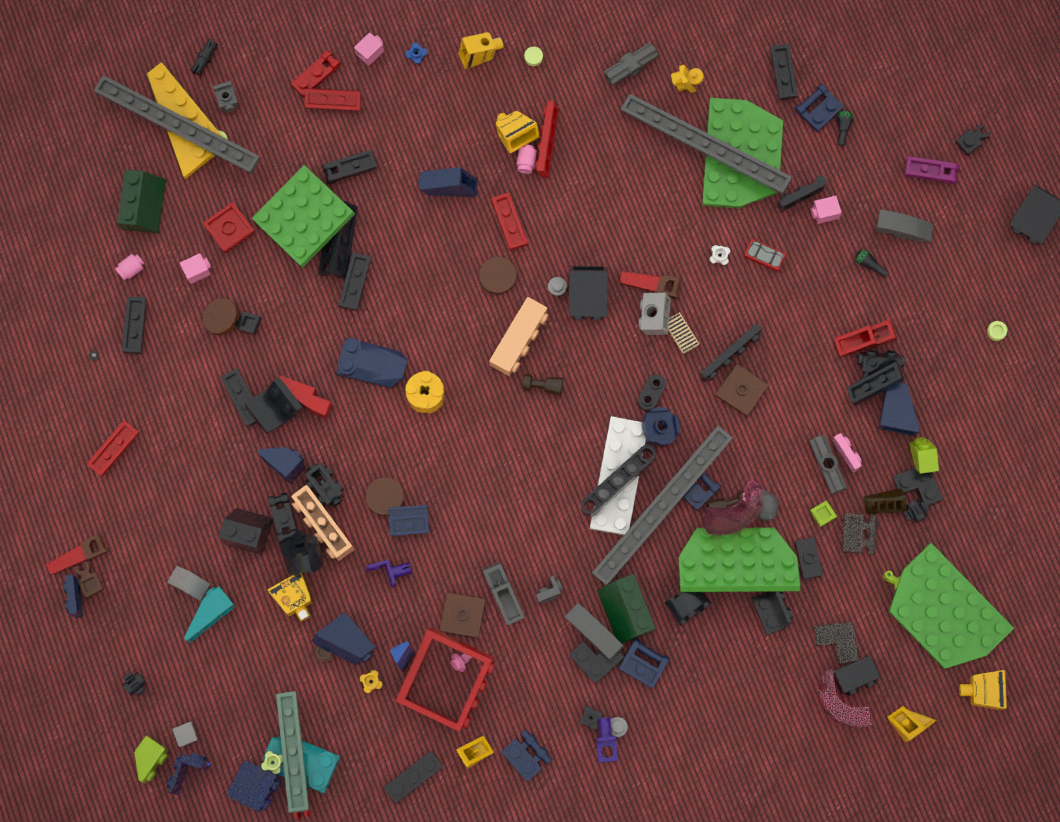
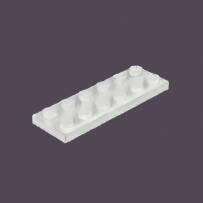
(622, 442)

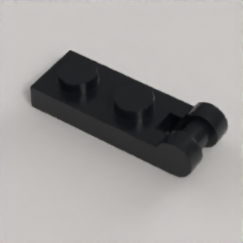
(349, 166)
(801, 194)

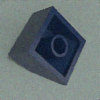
(284, 461)

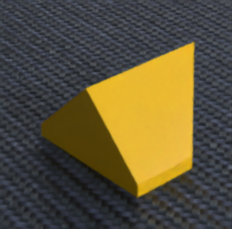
(909, 723)

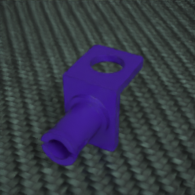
(392, 572)
(606, 739)

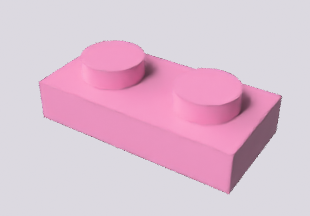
(843, 445)

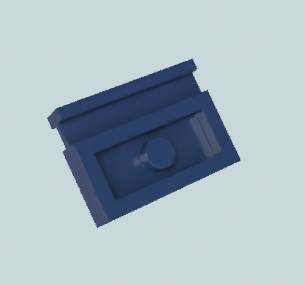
(408, 520)
(73, 604)

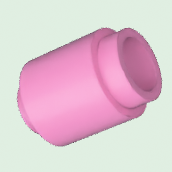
(526, 159)
(130, 266)

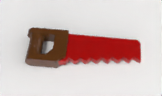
(651, 283)
(78, 555)

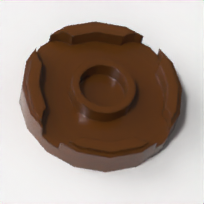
(497, 275)
(220, 316)
(384, 494)

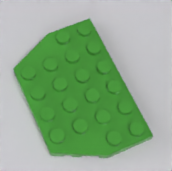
(750, 131)
(738, 562)
(946, 611)

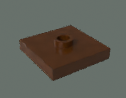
(741, 390)
(462, 615)

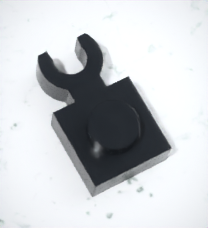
(971, 141)
(248, 323)

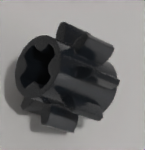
(917, 511)
(134, 683)

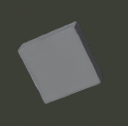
(185, 734)

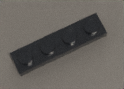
(725, 358)

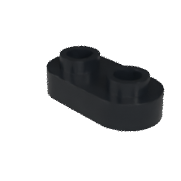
(652, 392)

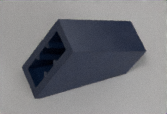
(448, 183)
(898, 411)
(345, 640)

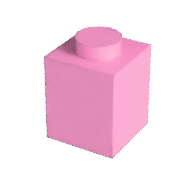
(369, 48)
(826, 209)
(196, 268)

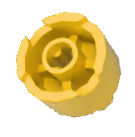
(419, 383)

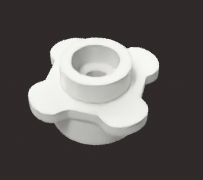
(724, 251)

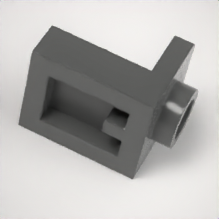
(547, 594)

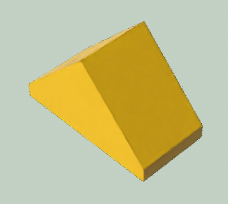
(475, 751)

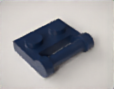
(823, 112)
(697, 496)
(641, 669)

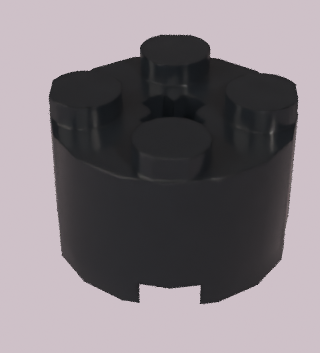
(302, 554)
(687, 605)

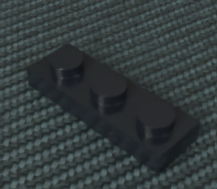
(783, 72)
(355, 281)
(134, 325)
(875, 383)
(239, 393)
(413, 777)

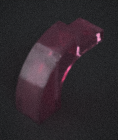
(734, 518)
(838, 711)

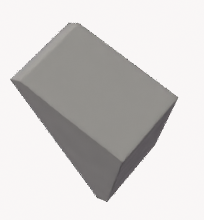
(189, 583)

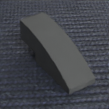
(904, 226)
(503, 593)
(594, 631)

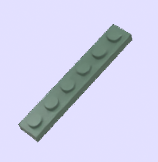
(292, 752)

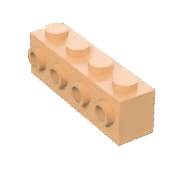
(518, 336)
(322, 522)

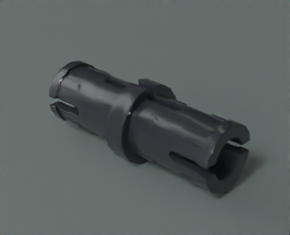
(204, 57)

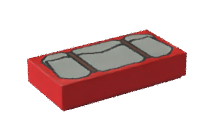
(764, 255)

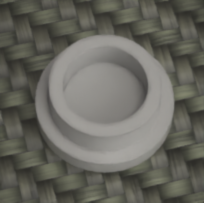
(557, 286)
(618, 726)

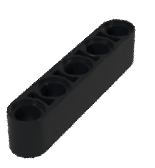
(622, 472)

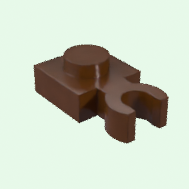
(90, 582)

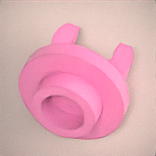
(458, 662)

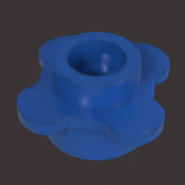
(416, 58)

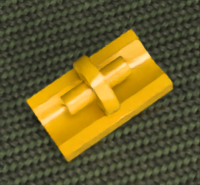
(685, 78)

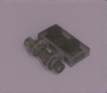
(853, 533)

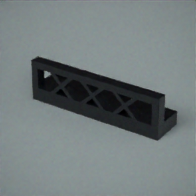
(341, 249)

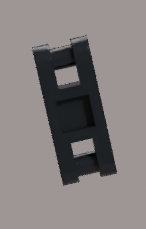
(283, 517)

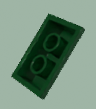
(141, 202)
(626, 609)

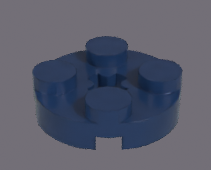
(651, 431)

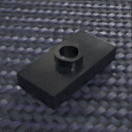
(808, 558)

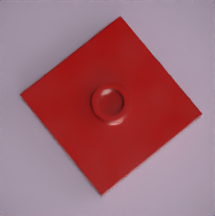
(228, 227)

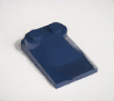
(371, 363)

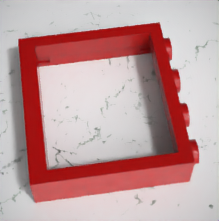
(415, 668)

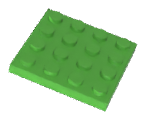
(303, 216)

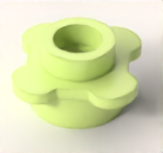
(275, 768)

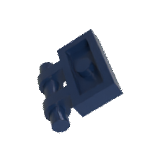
(522, 760)

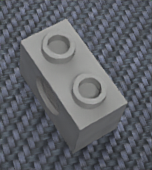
(660, 322)

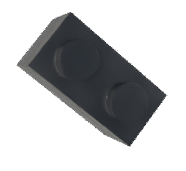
(856, 675)

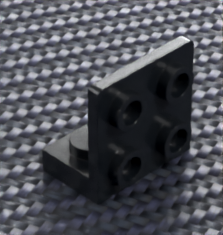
(273, 406)
(772, 611)

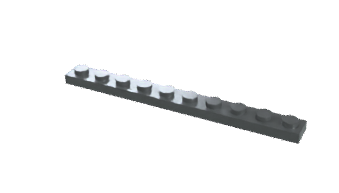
(177, 124)
(706, 144)
(662, 505)

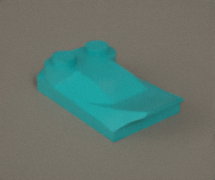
(318, 764)

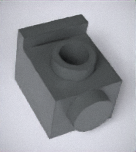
(224, 90)

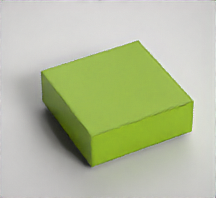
(823, 513)

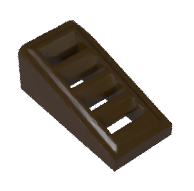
(897, 503)

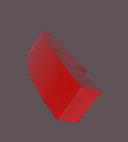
(866, 338)
(307, 398)

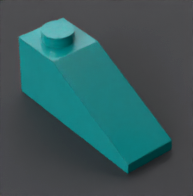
(210, 611)

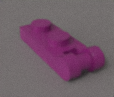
(931, 169)

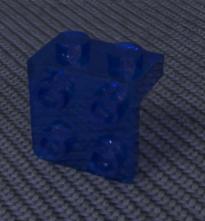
(181, 765)
(253, 786)

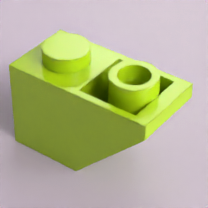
(924, 455)
(148, 757)

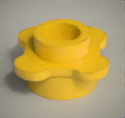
(368, 687)

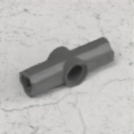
(630, 64)
(824, 453)

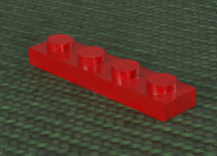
(547, 131)

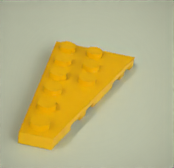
(174, 97)

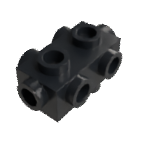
(872, 361)
(328, 490)

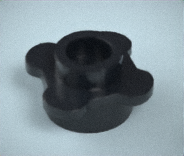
(587, 713)

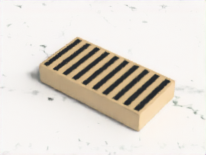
(682, 334)

